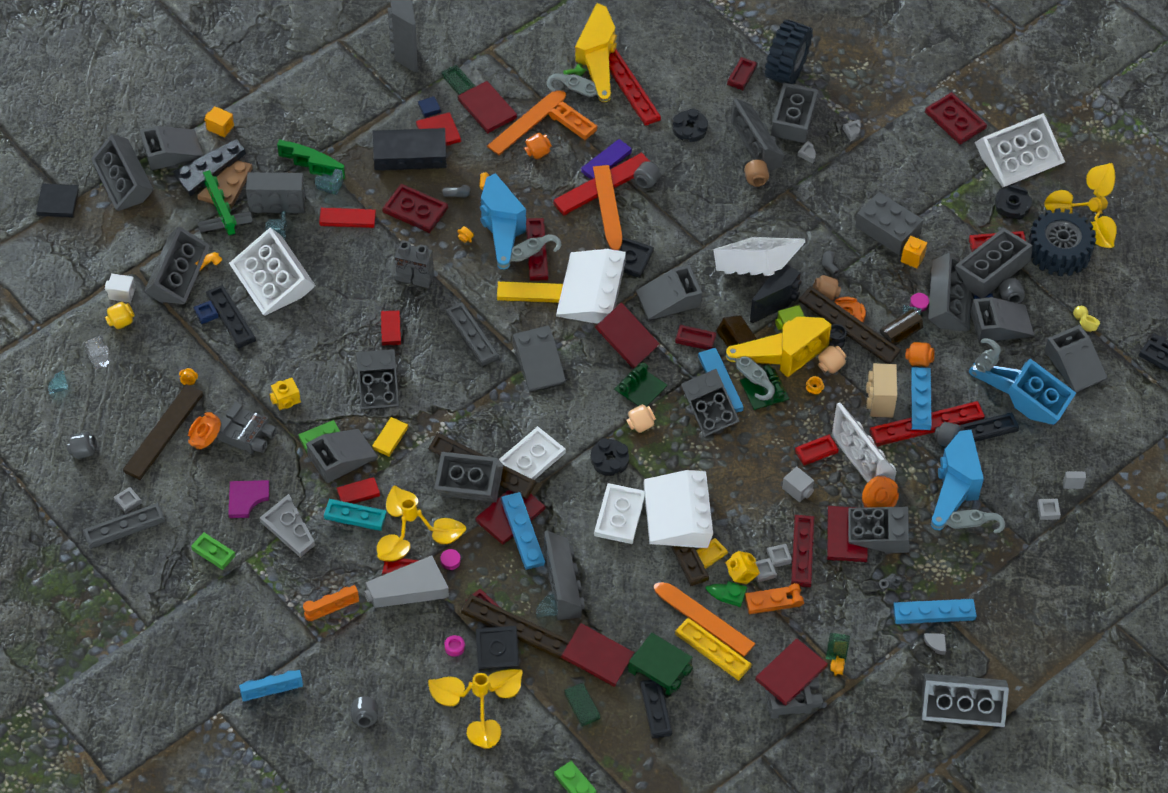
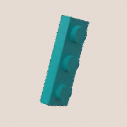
(355, 514)

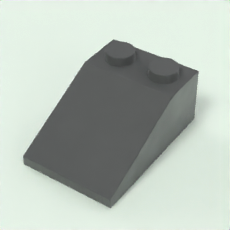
(538, 358)

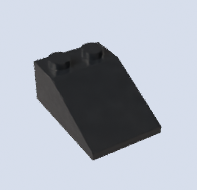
(776, 293)

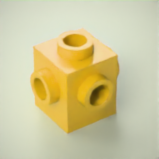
(285, 394)
(742, 567)

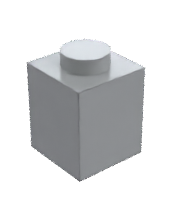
(798, 484)

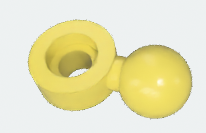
(1087, 321)

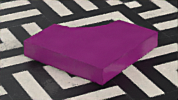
(245, 495)

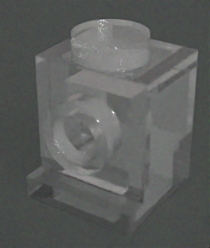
(97, 352)

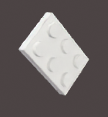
(533, 454)
(620, 513)

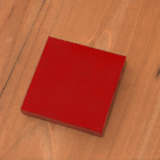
(442, 121)

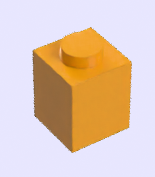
(219, 121)
(914, 252)

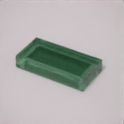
(457, 79)
(837, 646)
(582, 704)

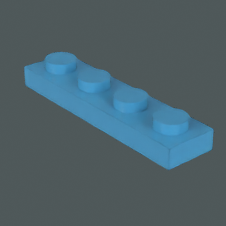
(921, 398)
(522, 531)
(934, 611)

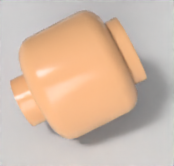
(831, 359)
(641, 418)

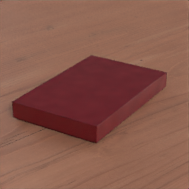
(487, 107)
(955, 118)
(415, 208)
(627, 335)
(495, 521)
(838, 537)
(597, 654)
(791, 671)

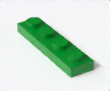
(218, 199)

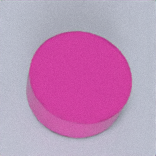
(919, 301)
(450, 559)
(454, 645)

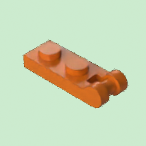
(573, 120)
(774, 599)
(330, 603)

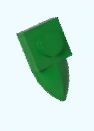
(728, 593)

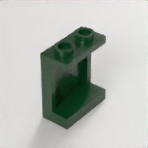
(661, 663)

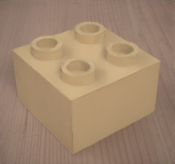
(882, 390)

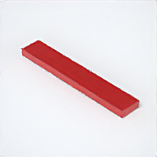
(632, 89)
(588, 190)
(902, 429)

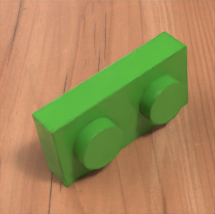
(311, 434)
(213, 551)
(573, 779)

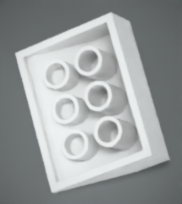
(1020, 150)
(756, 255)
(271, 272)
(591, 285)
(859, 446)
(679, 509)

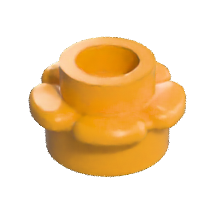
(465, 234)
(188, 376)
(814, 381)
(837, 666)

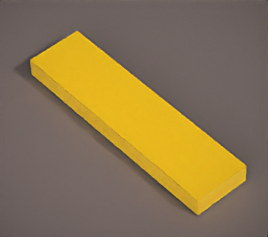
(529, 292)
(713, 649)

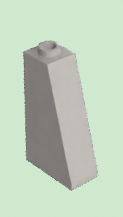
(409, 584)

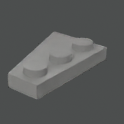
(288, 526)

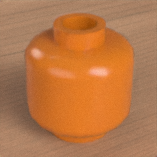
(537, 146)
(920, 354)

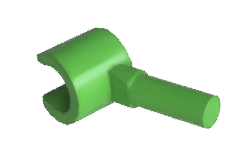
(577, 71)

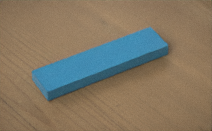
(711, 360)

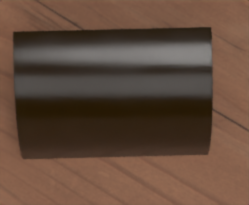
(902, 327)
(735, 331)

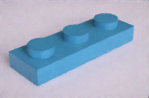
(271, 685)

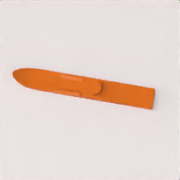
(526, 122)
(608, 206)
(704, 618)

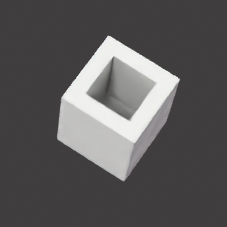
(120, 288)

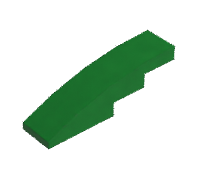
(308, 157)

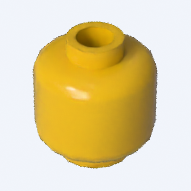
(120, 315)

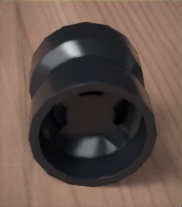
(837, 335)

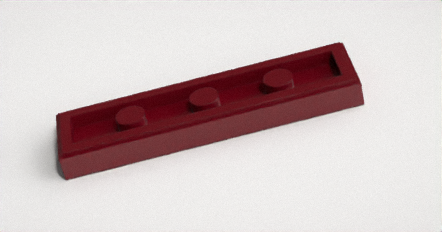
(538, 262)
(802, 550)

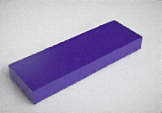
(610, 156)

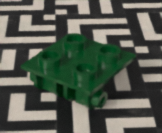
(640, 386)
(751, 389)

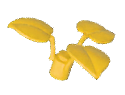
(1102, 181)
(405, 503)
(450, 689)

